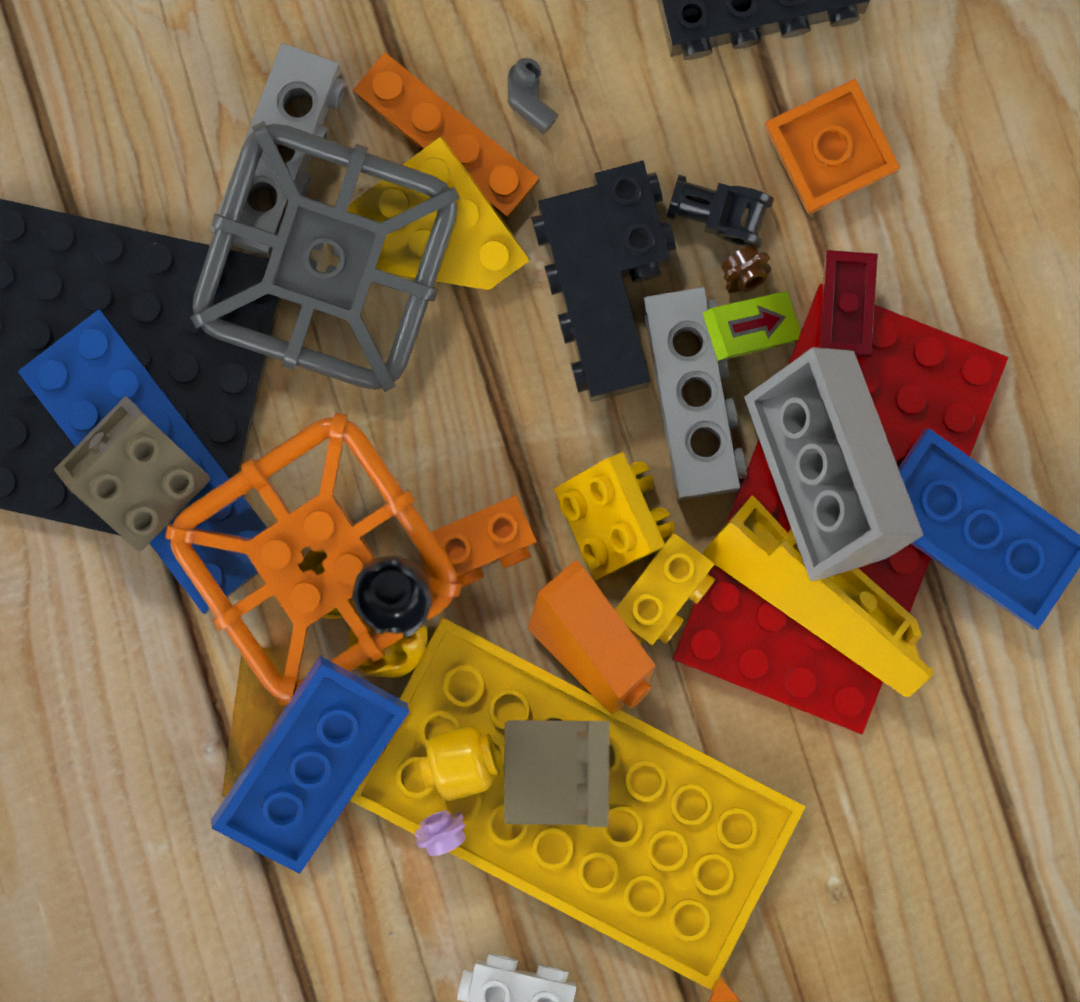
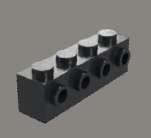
(699, 25)
(592, 294)

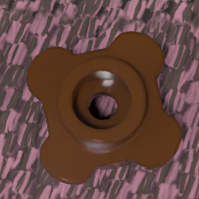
(746, 269)

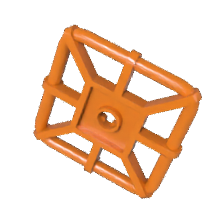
(279, 554)

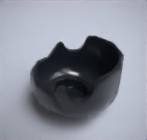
(393, 595)

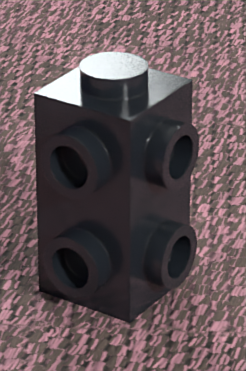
(633, 220)

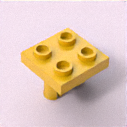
(612, 515)

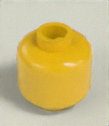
(459, 763)

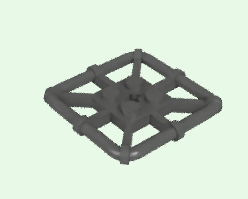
(307, 227)

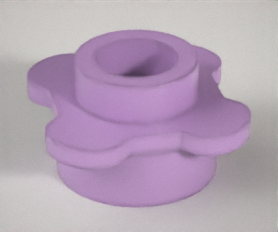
(441, 832)

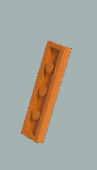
(426, 117)

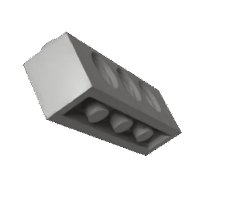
(292, 75)
(692, 474)

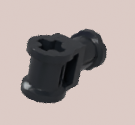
(722, 210)

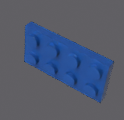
(988, 530)
(309, 765)

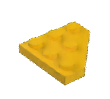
(481, 244)

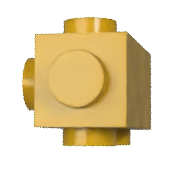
(663, 589)

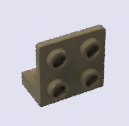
(132, 474)
(556, 772)

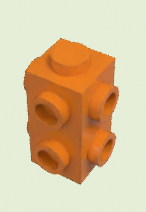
(484, 539)

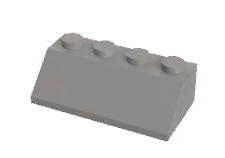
(832, 463)

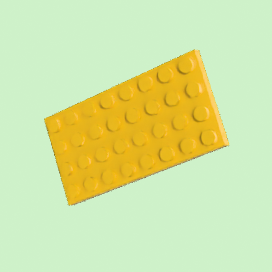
(683, 831)

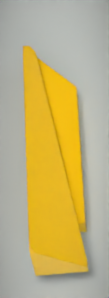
(841, 609)

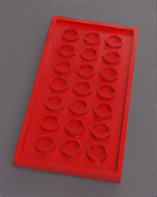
(916, 383)

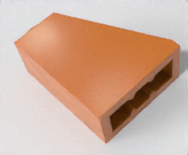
(591, 639)

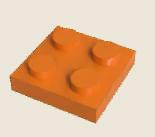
(831, 146)

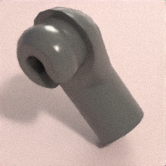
(524, 95)

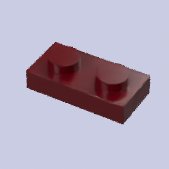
(848, 301)

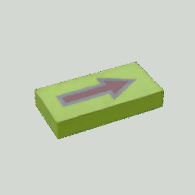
(752, 325)

